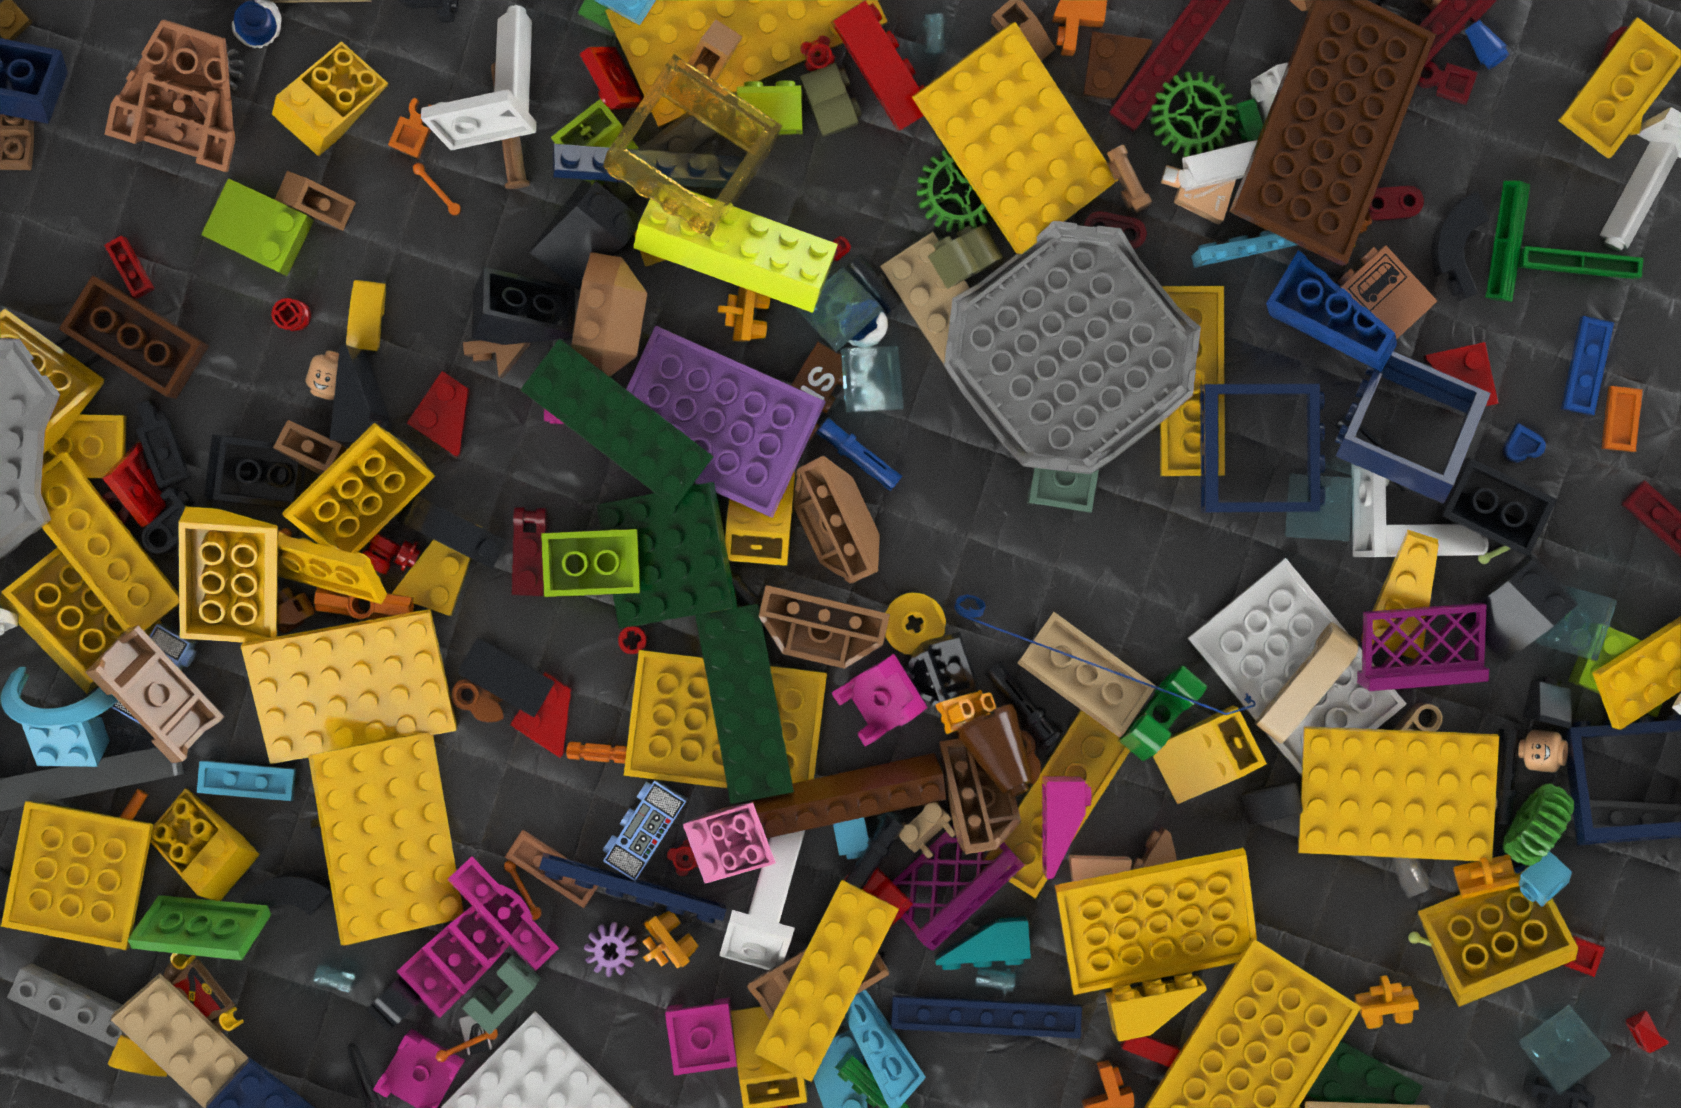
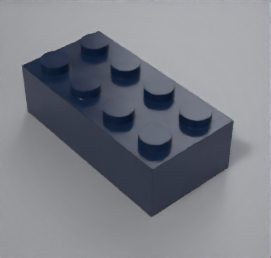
(30, 80)

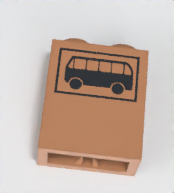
(1388, 290)

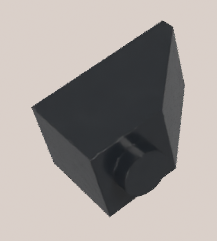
(1549, 702)

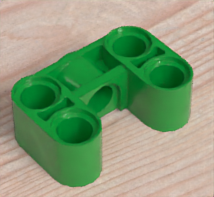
(1148, 736)

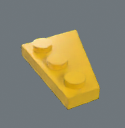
(436, 578)

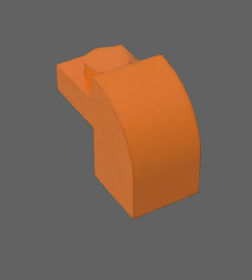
(1075, 14)
(1113, 1095)

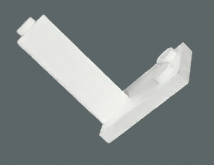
(494, 114)
(1231, 161)
(1647, 179)
(1377, 539)
(759, 936)

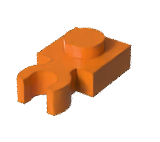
(410, 133)

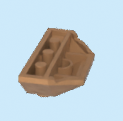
(609, 313)
(836, 520)
(821, 627)
(977, 806)

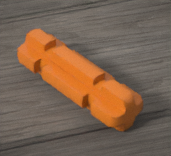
(596, 752)

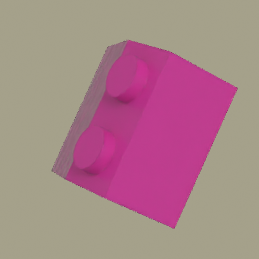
(1062, 813)

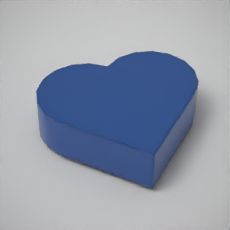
(1523, 444)

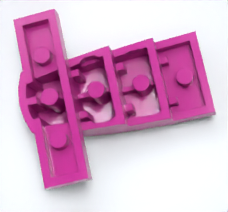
(474, 940)

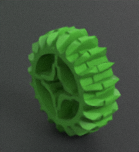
(1178, 117)
(945, 196)
(1538, 824)

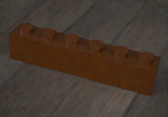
(852, 795)

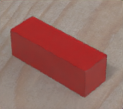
(129, 267)
(1152, 1049)

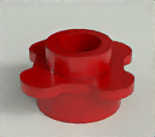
(817, 62)
(407, 555)
(676, 855)

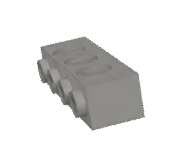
(66, 1003)

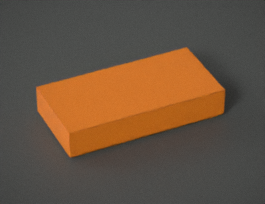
(1621, 419)

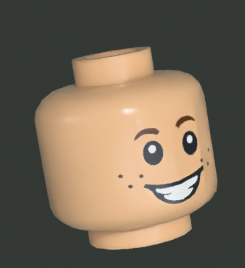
(322, 375)
(1543, 751)

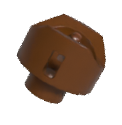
(292, 610)

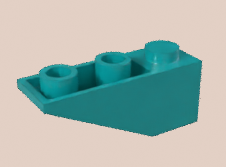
(994, 941)

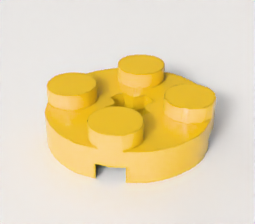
(919, 606)

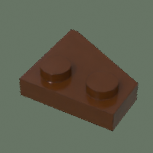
(1111, 63)

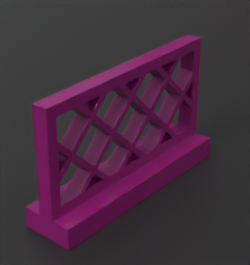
(1430, 672)
(964, 902)

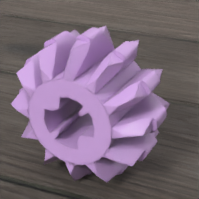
(622, 949)

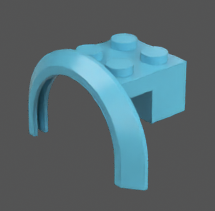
(62, 734)

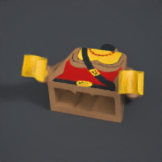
(202, 990)

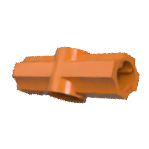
(347, 605)

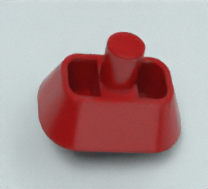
(842, 248)

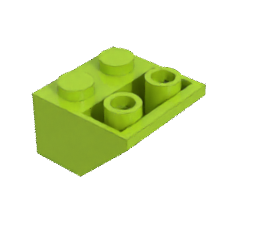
(778, 102)
(592, 127)

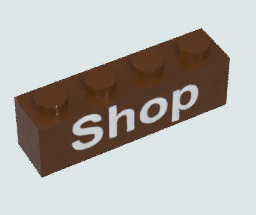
(820, 376)

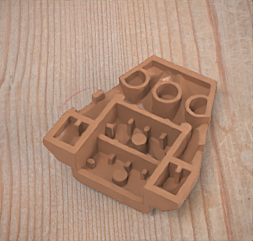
(179, 96)

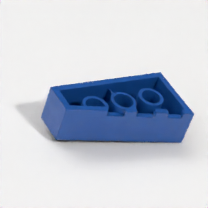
(1328, 313)

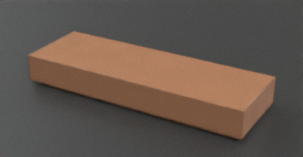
(527, 854)

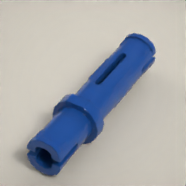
(858, 454)

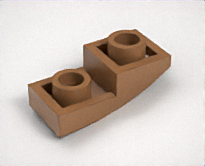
(16, 143)

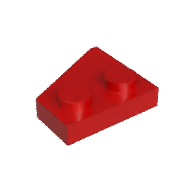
(1468, 365)
(442, 413)
(136, 486)
(551, 720)

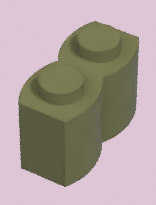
(829, 99)
(965, 255)

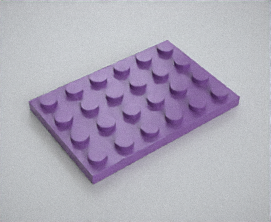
(731, 411)

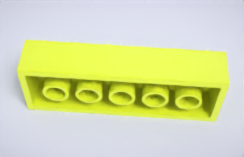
(743, 252)

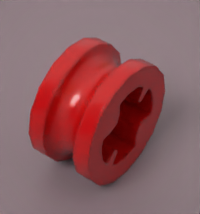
(624, 635)

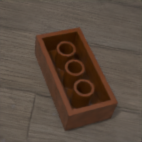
(134, 337)

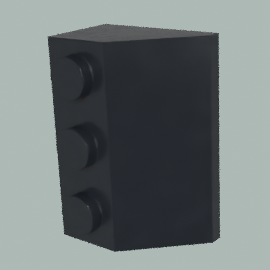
(1498, 506)

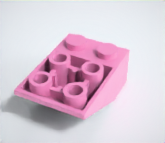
(728, 842)

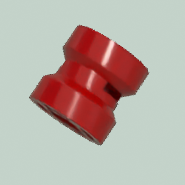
(297, 315)
(384, 547)

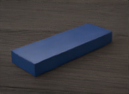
(1587, 365)

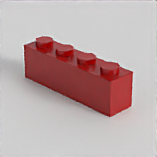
(880, 62)

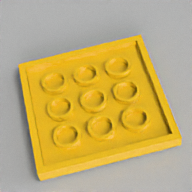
(77, 875)

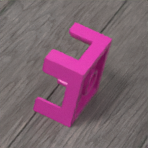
(883, 698)
(701, 1037)
(417, 1074)

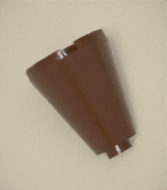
(999, 749)

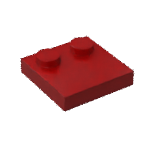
(612, 77)

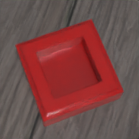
(1587, 958)

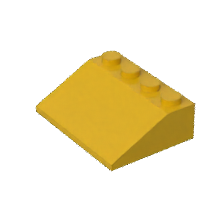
(69, 376)
(360, 491)
(227, 576)
(63, 616)
(1495, 941)

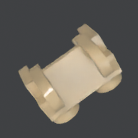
(925, 827)

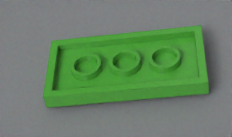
(199, 927)

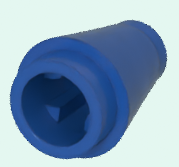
(1487, 46)

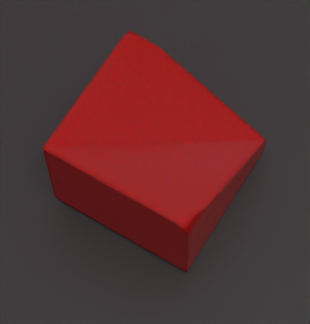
(1645, 1032)

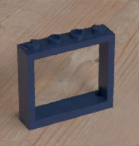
(1428, 383)
(1209, 447)
(1579, 790)

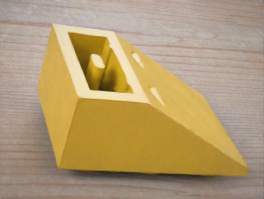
(328, 98)
(758, 537)
(1208, 755)
(202, 846)
(1146, 1008)
(760, 1080)

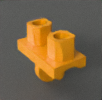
(740, 314)
(964, 708)
(1485, 876)
(676, 951)
(1385, 1000)

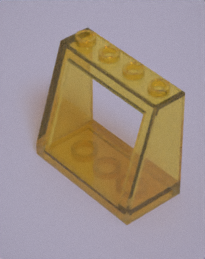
(718, 110)

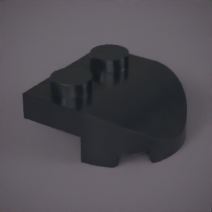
(942, 669)

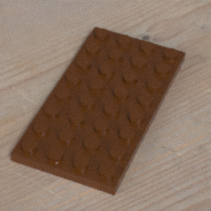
(1333, 125)

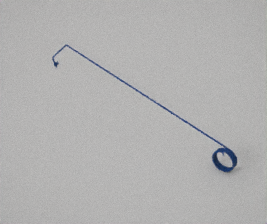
(979, 612)

